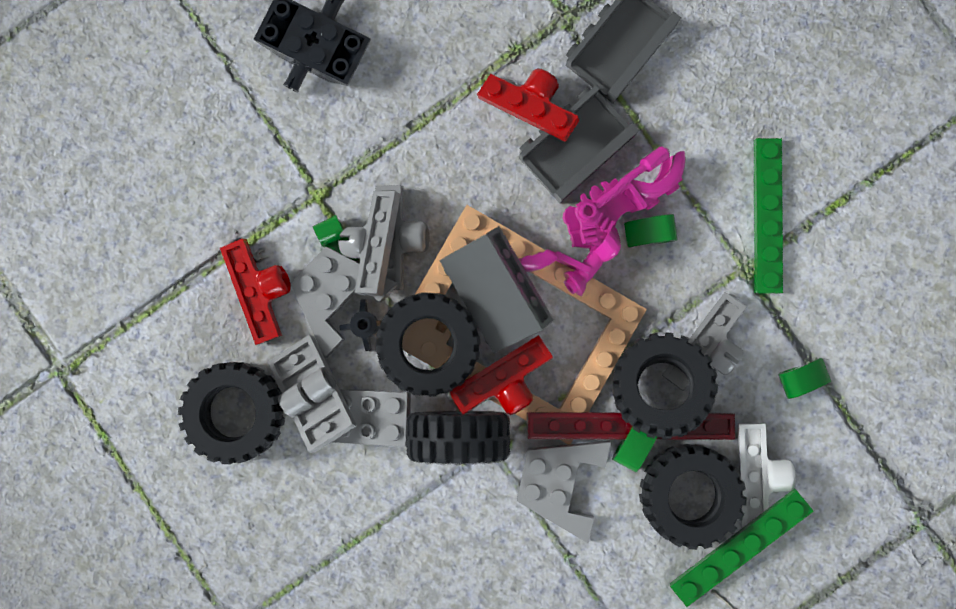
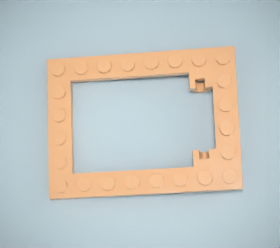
(429, 337)

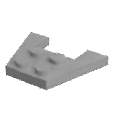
(324, 289)
(550, 481)

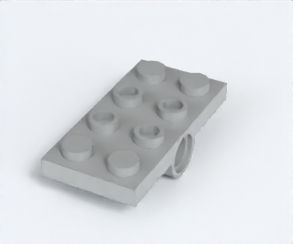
(311, 394)
(379, 417)

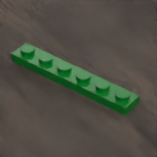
(768, 216)
(741, 547)

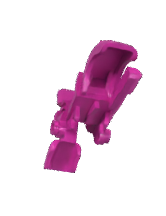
(594, 219)

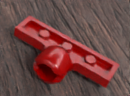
(531, 102)
(256, 289)
(504, 379)

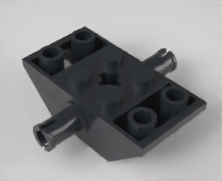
(292, 27)

